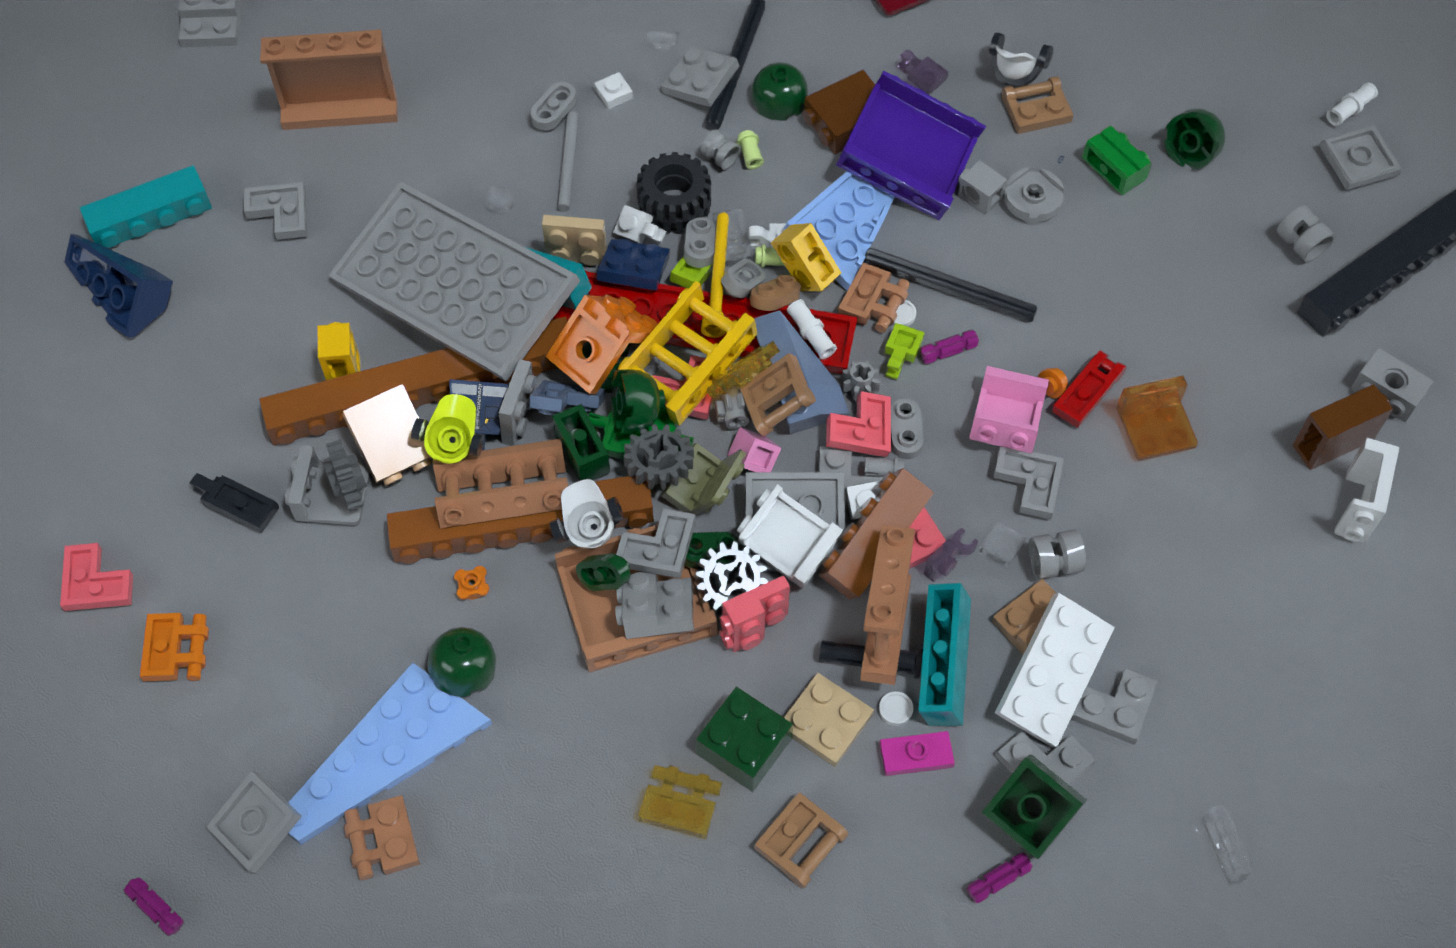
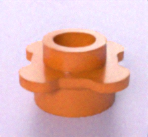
(473, 591)

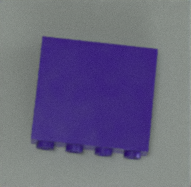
(910, 145)

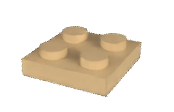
(575, 238)
(827, 719)

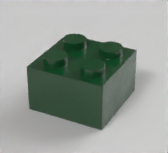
(744, 739)
(1034, 806)

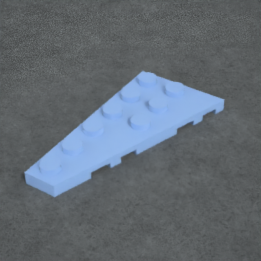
(847, 221)
(386, 747)

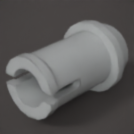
(881, 467)

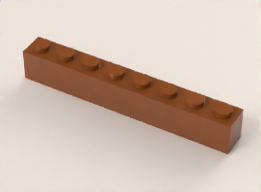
(418, 535)

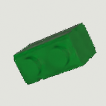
(1117, 159)

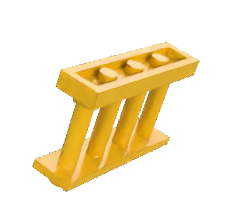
(718, 359)

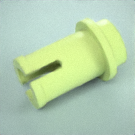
(749, 145)
(767, 256)

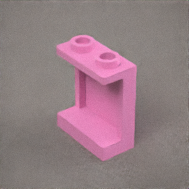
(1009, 409)

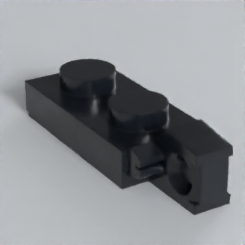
(235, 501)

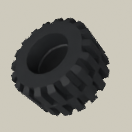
(674, 173)

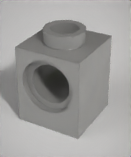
(981, 187)

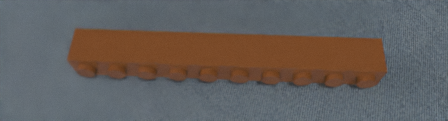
(425, 378)

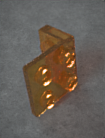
(1156, 418)

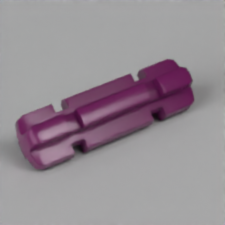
(949, 346)
(999, 877)
(153, 906)

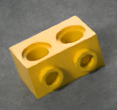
(806, 257)
(337, 350)

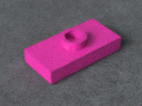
(916, 753)

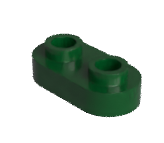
(708, 540)
(603, 572)

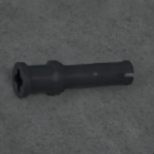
(851, 654)

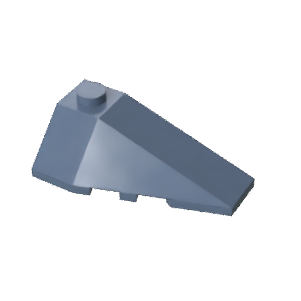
(819, 380)

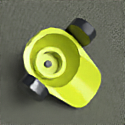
(450, 430)

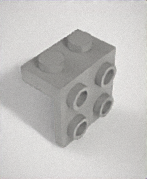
(312, 495)

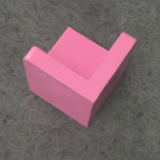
(759, 450)

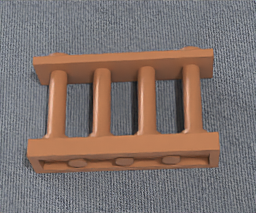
(497, 466)
(887, 605)

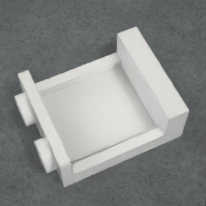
(1375, 470)
(788, 536)

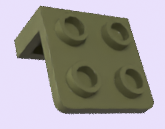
(705, 482)

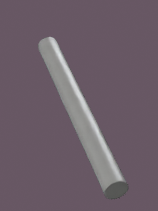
(568, 161)

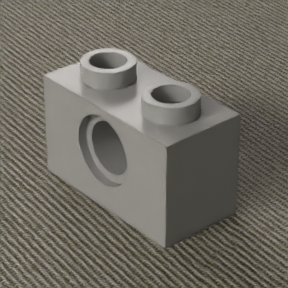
(1407, 383)

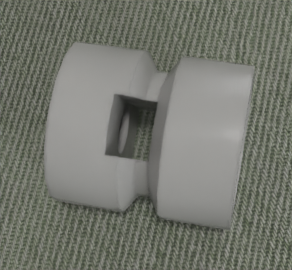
(1306, 233)
(1068, 553)

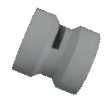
(720, 149)

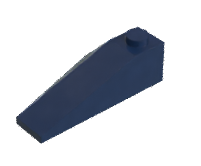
(123, 287)

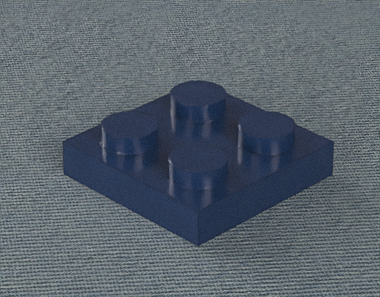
(633, 264)

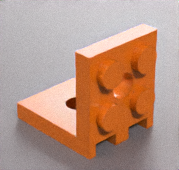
(609, 327)

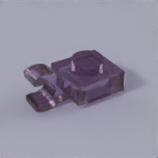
(923, 73)
(944, 558)

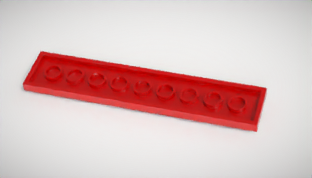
(658, 303)

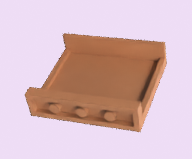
(331, 79)
(595, 615)

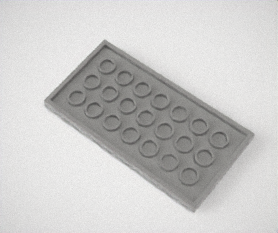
(454, 280)

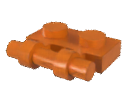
(163, 646)

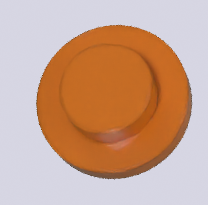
(1057, 381)

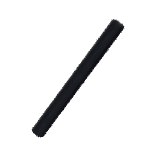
(740, 51)
(951, 284)

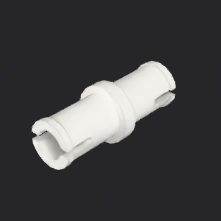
(1352, 104)
(811, 329)

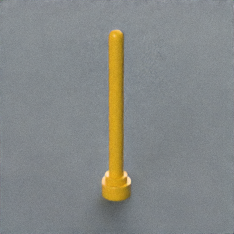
(718, 272)

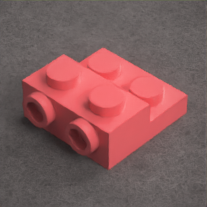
(747, 614)

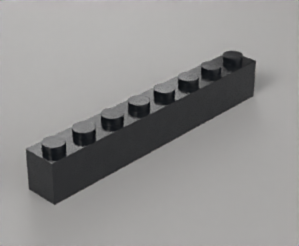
(1382, 268)

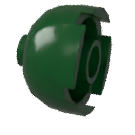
(779, 91)
(1194, 138)
(636, 400)
(462, 661)

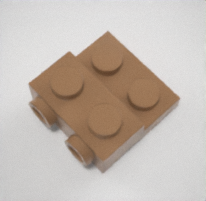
(1023, 615)

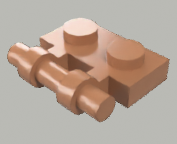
(866, 292)
(392, 833)

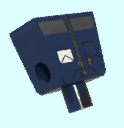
(487, 399)

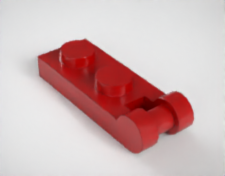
(1088, 389)

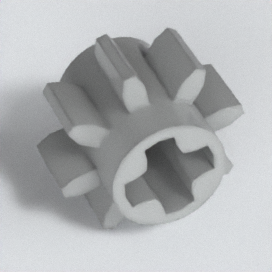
(860, 378)
(732, 409)

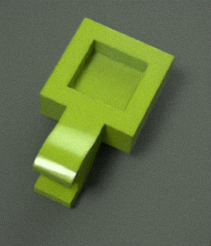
(902, 346)

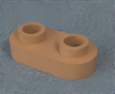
(775, 293)

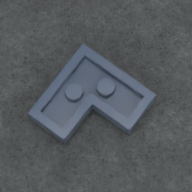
(554, 396)

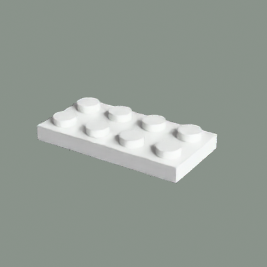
(1054, 670)

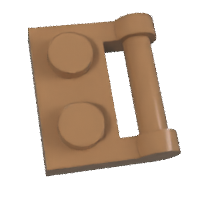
(1039, 112)
(773, 386)
(792, 831)

